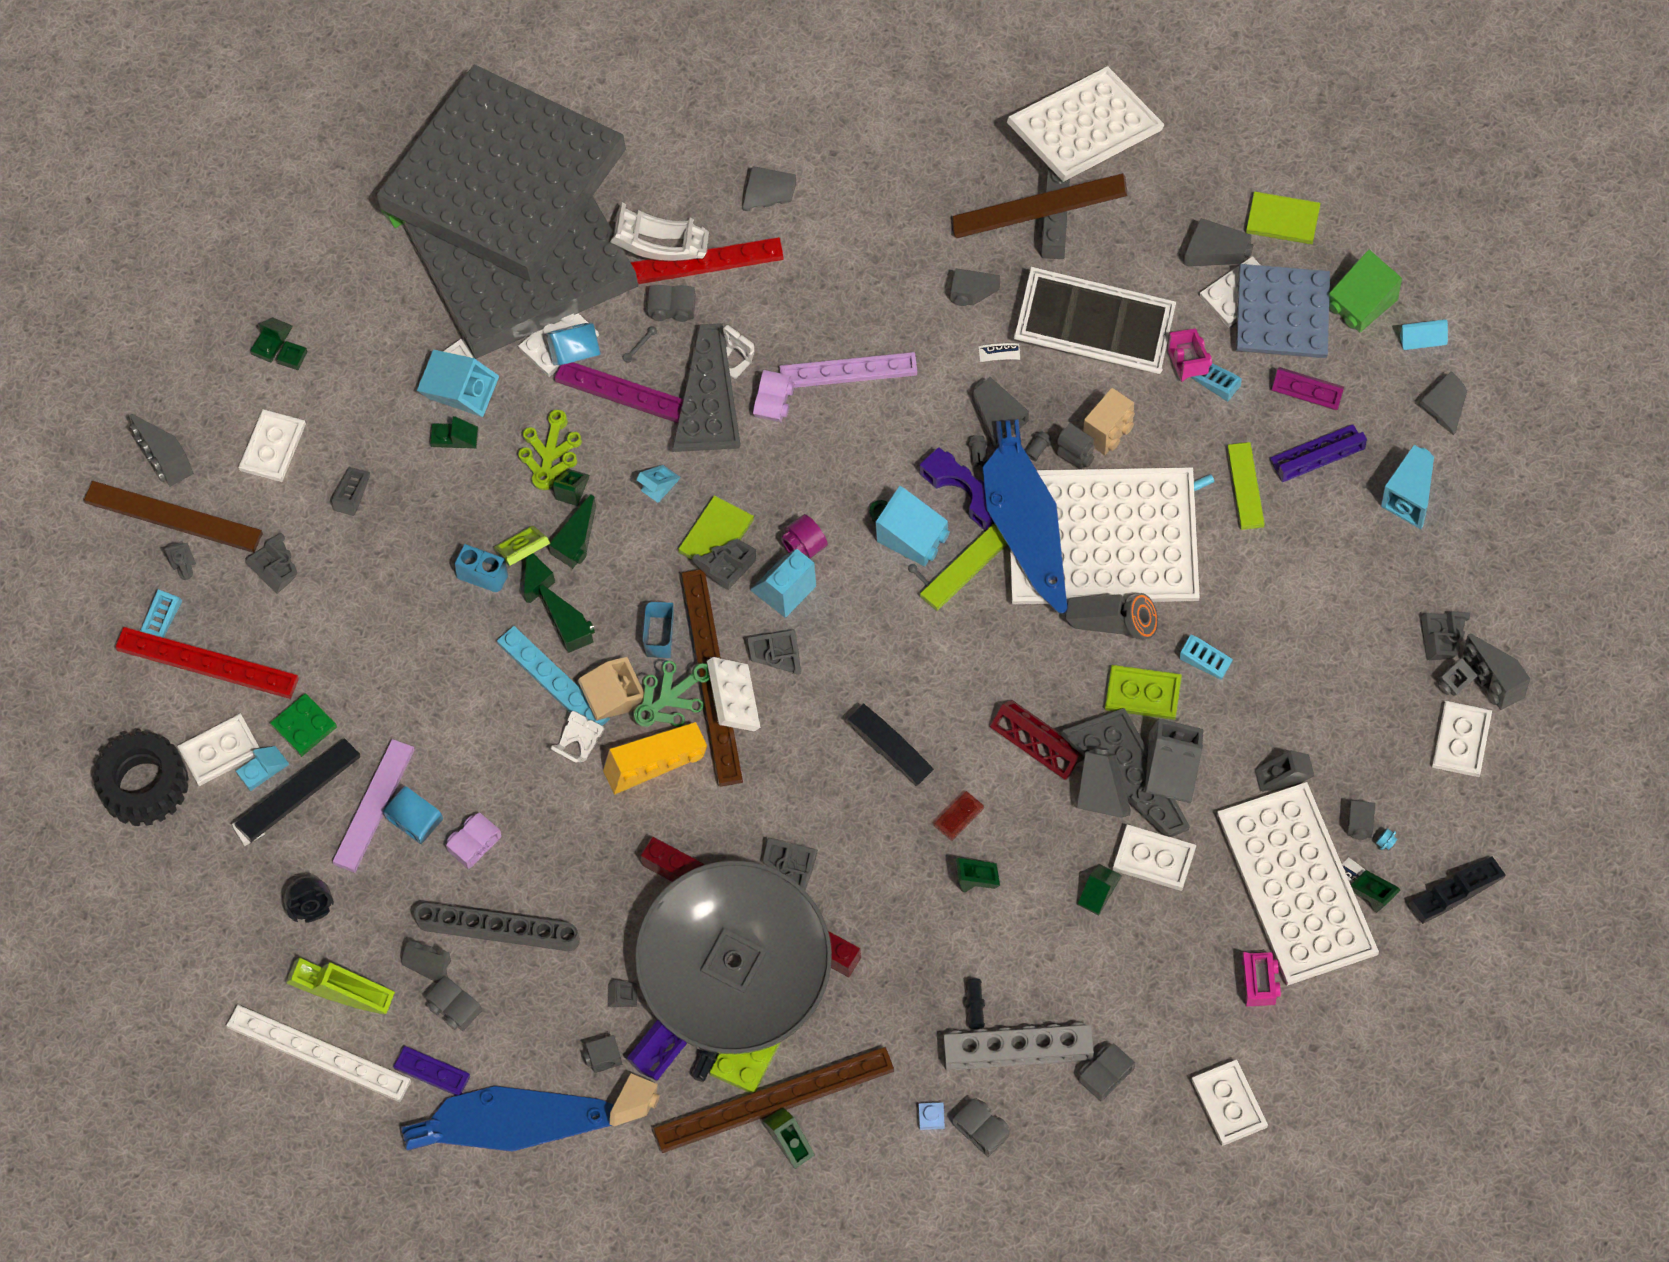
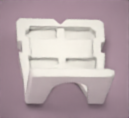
(741, 343)
(579, 730)

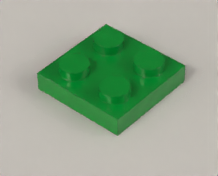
(303, 725)

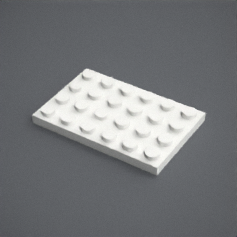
(1085, 123)

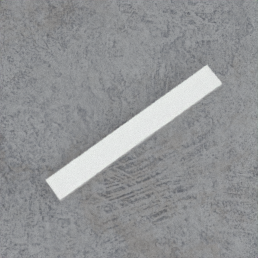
(318, 1053)

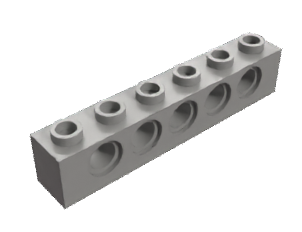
(1030, 1054)

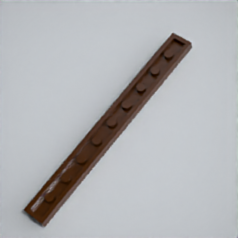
(707, 647)
(770, 1100)

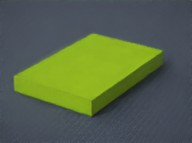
(1283, 218)
(716, 527)
(1143, 692)

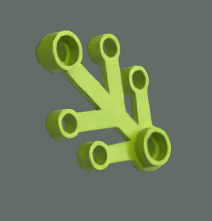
(550, 452)

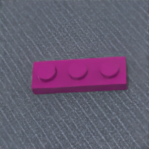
(1308, 388)

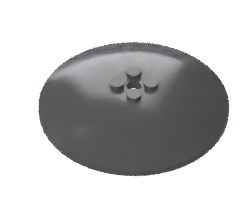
(726, 913)

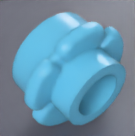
(1386, 839)

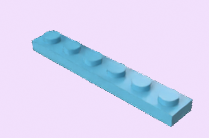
(546, 673)

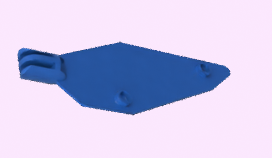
(1025, 515)
(508, 1119)

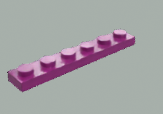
(620, 391)

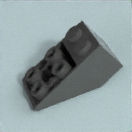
(162, 451)
(1497, 671)
(1173, 760)

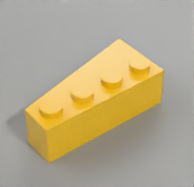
(653, 756)

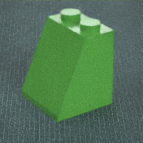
(1365, 292)

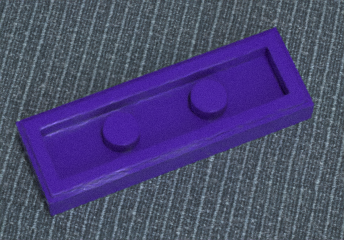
(432, 1071)

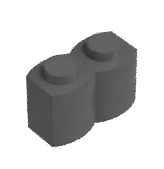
(671, 302)
(1076, 446)
(453, 1003)
(1106, 1072)
(981, 1127)

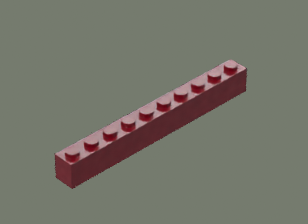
(673, 864)

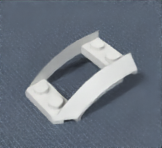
(632, 224)

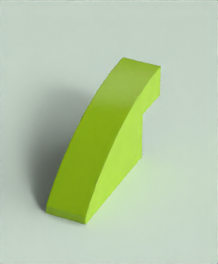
(340, 986)

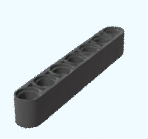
(488, 919)

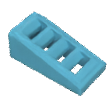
(1219, 389)
(168, 618)
(1202, 646)

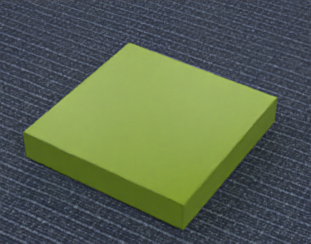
(521, 545)

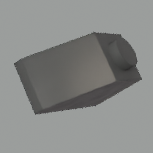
(973, 286)
(1285, 771)

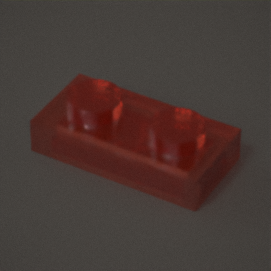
(959, 816)

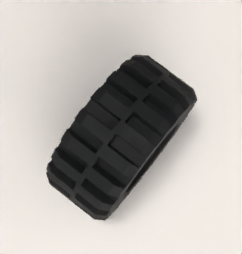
(132, 752)

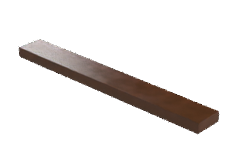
(1040, 205)
(173, 516)

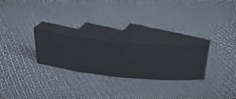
(890, 744)
(1457, 889)

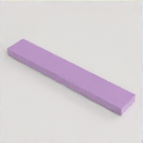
(851, 369)
(373, 805)

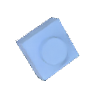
(931, 1116)

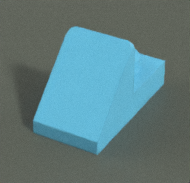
(657, 482)
(265, 764)

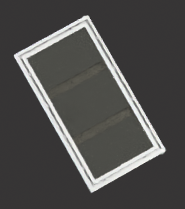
(1095, 320)

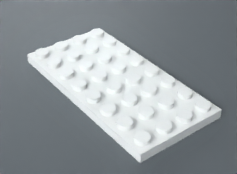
(1297, 883)

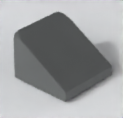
(622, 994)

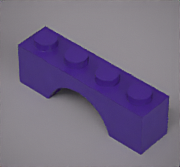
(942, 470)

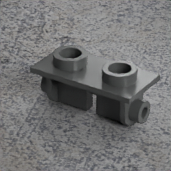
(181, 559)

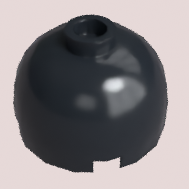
(308, 899)

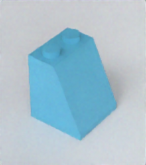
(458, 382)
(1409, 487)
(911, 527)
(787, 582)

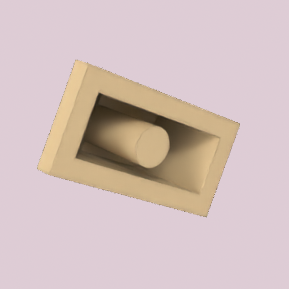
(634, 1100)

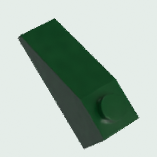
(572, 541)
(569, 622)

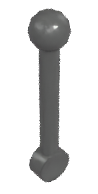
(628, 356)
(913, 569)

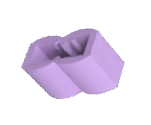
(773, 396)
(473, 840)

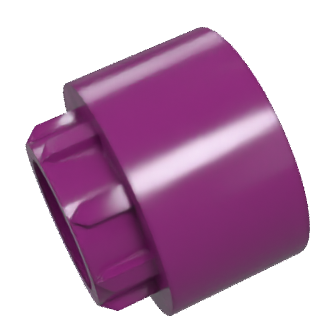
(804, 536)

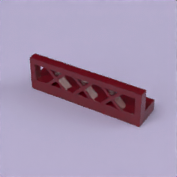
(1039, 730)

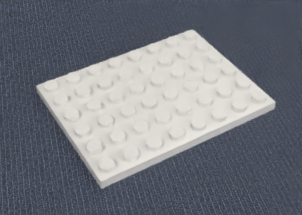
(1122, 534)

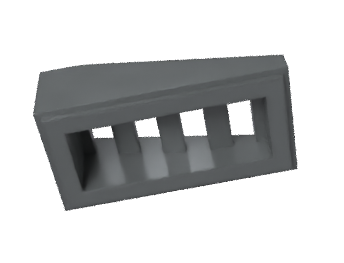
(348, 504)

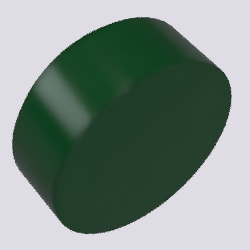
(876, 509)

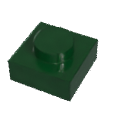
(292, 355)

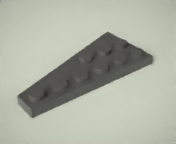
(708, 405)

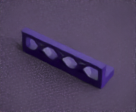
(1319, 457)
(653, 1050)

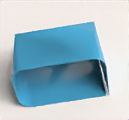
(573, 343)
(466, 571)
(658, 610)
(413, 815)

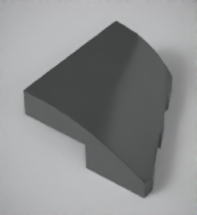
(768, 188)
(1447, 402)
(727, 562)
(273, 564)
(1443, 634)
(776, 650)
(791, 860)
(426, 961)

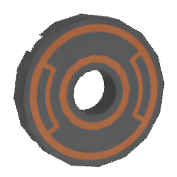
(1146, 625)

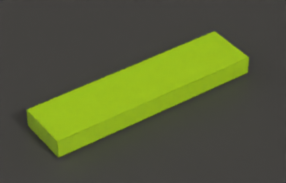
(1245, 486)

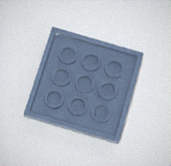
(1283, 311)

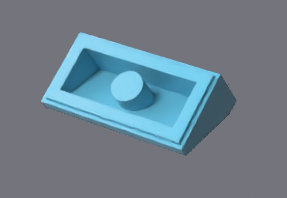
(1424, 334)

